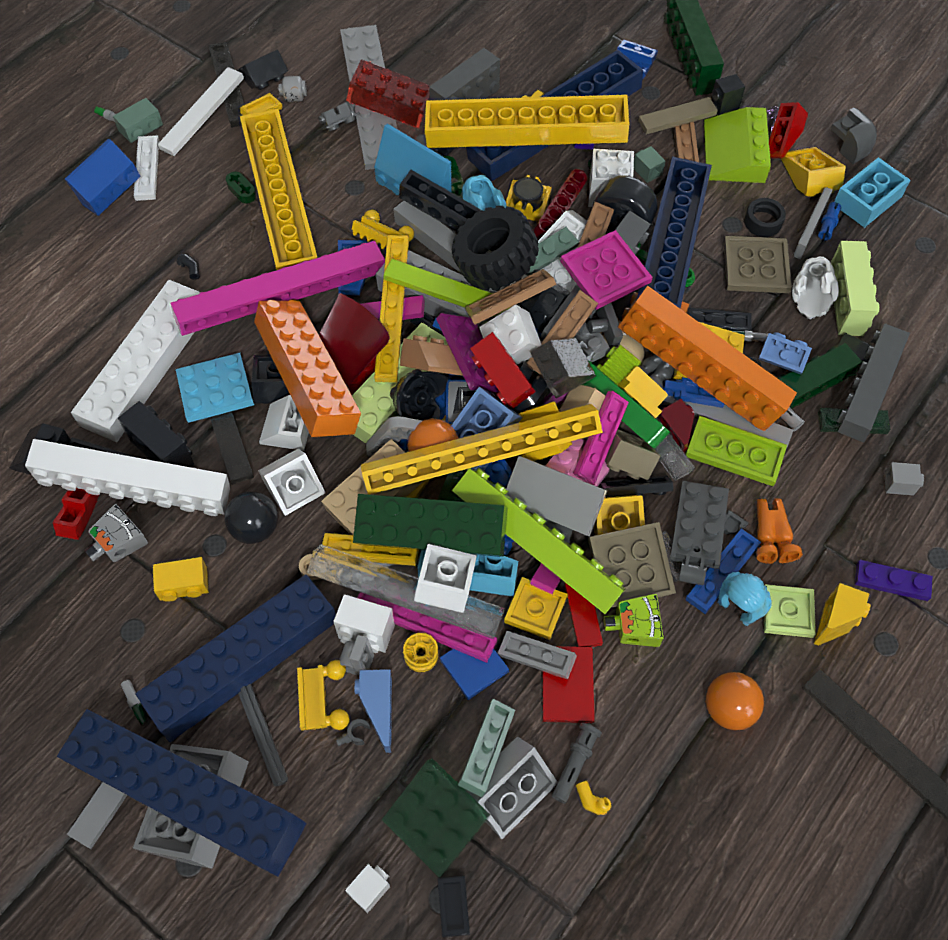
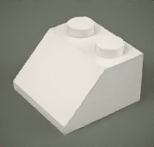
(292, 481)

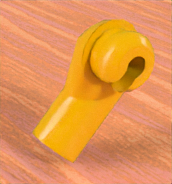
(590, 802)

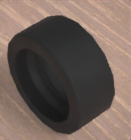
(768, 206)

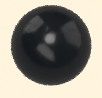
(251, 517)

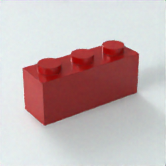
(501, 370)

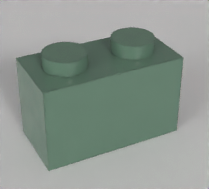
(138, 120)

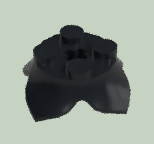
(416, 394)

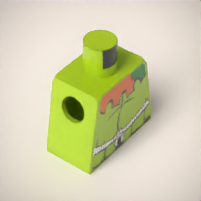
(637, 621)

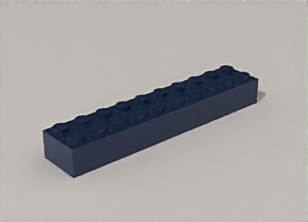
(609, 76)
(676, 228)
(184, 792)

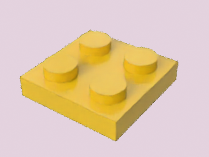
(535, 609)

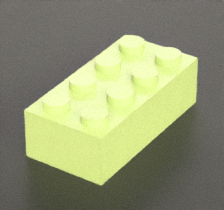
(856, 296)

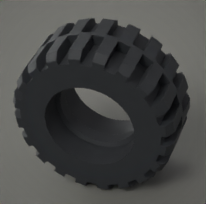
(504, 264)

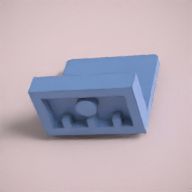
(785, 353)

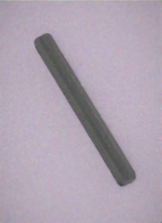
(263, 736)

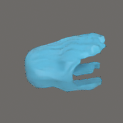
(481, 193)
(748, 594)

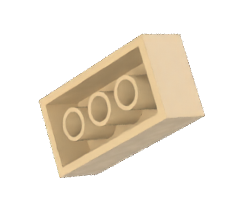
(343, 499)

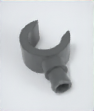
(348, 737)

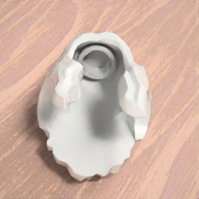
(815, 287)

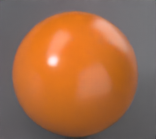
(431, 433)
(734, 701)

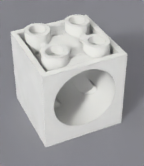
(607, 165)

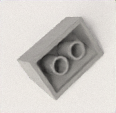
(515, 786)

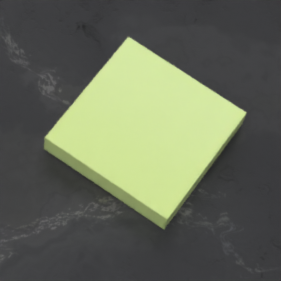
(791, 612)

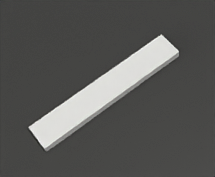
(200, 111)

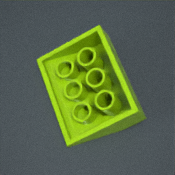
(738, 146)

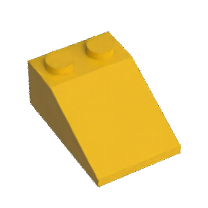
(814, 170)
(619, 514)

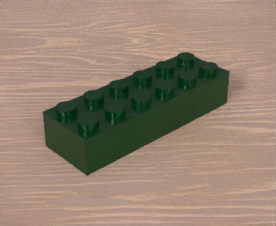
(694, 44)
(420, 522)

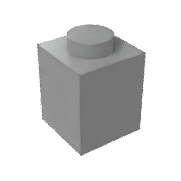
(903, 478)

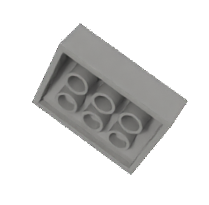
(174, 841)

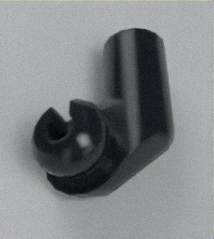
(193, 265)

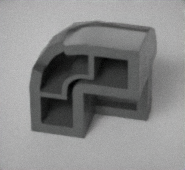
(857, 133)

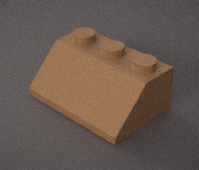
(428, 355)

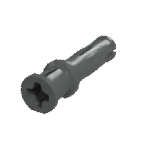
(580, 752)

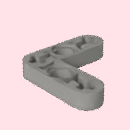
(393, 428)

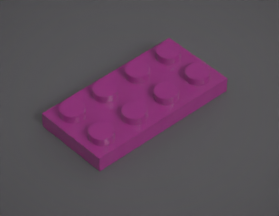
(461, 336)

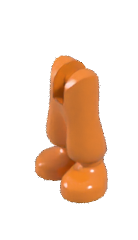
(772, 528)

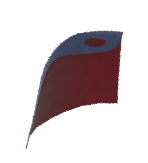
(352, 337)

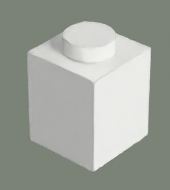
(368, 887)

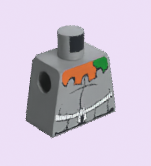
(114, 536)

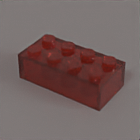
(388, 93)

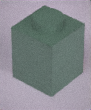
(649, 164)

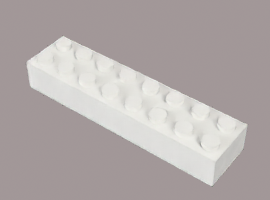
(135, 366)
(128, 477)

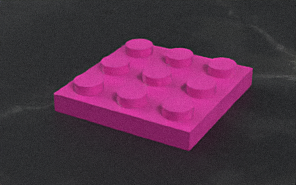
(606, 269)

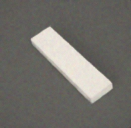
(147, 167)

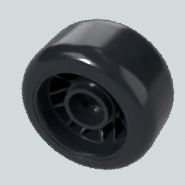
(627, 195)

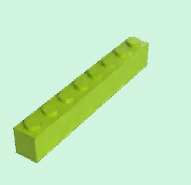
(543, 543)

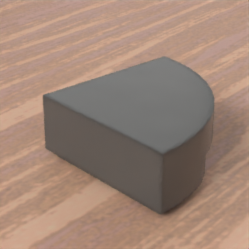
(734, 523)

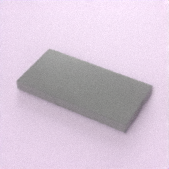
(556, 495)

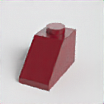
(679, 421)

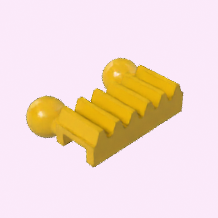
(375, 231)
(313, 700)

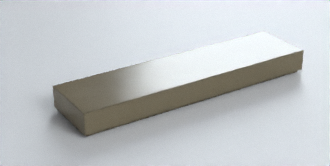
(677, 115)

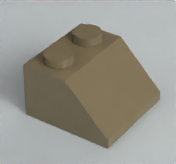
(631, 455)

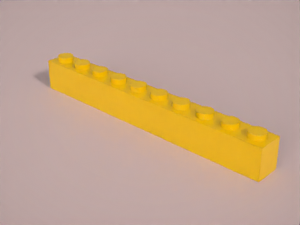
(481, 448)

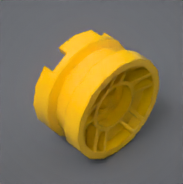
(411, 648)

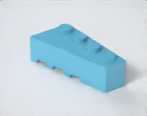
(490, 574)

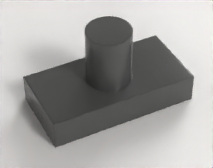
(608, 324)

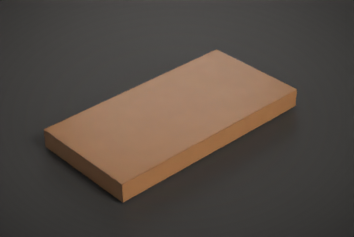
(510, 296)

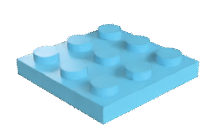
(214, 387)

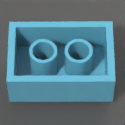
(871, 192)

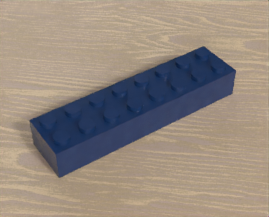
(236, 658)

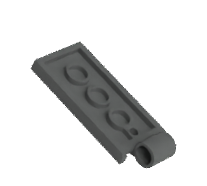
(699, 530)

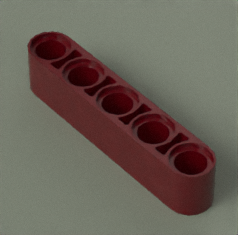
(561, 202)

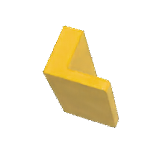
(643, 390)

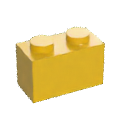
(180, 579)

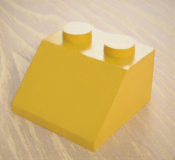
(841, 613)

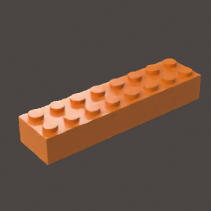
(707, 359)
(307, 369)

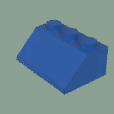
(102, 177)

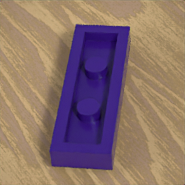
(893, 580)

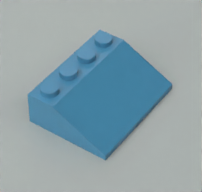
(401, 154)

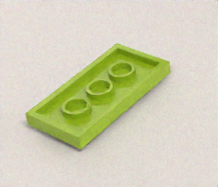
(736, 451)

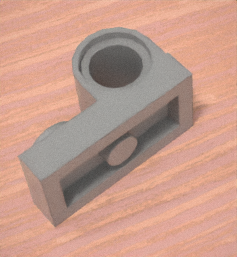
(357, 655)

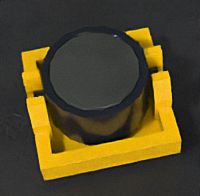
(529, 197)

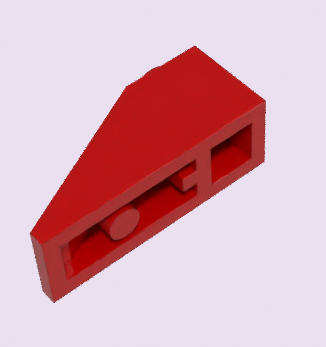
(787, 128)

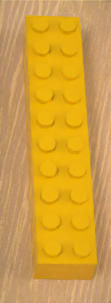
(527, 121)
(278, 189)

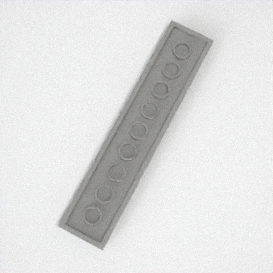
(365, 45)

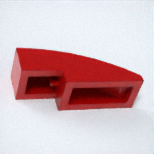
(75, 513)

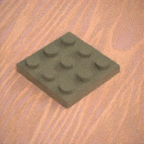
(757, 264)
(637, 559)

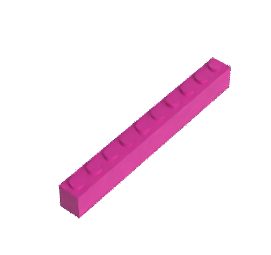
(285, 284)

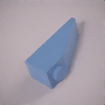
(376, 697)

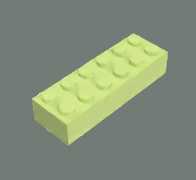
(374, 397)

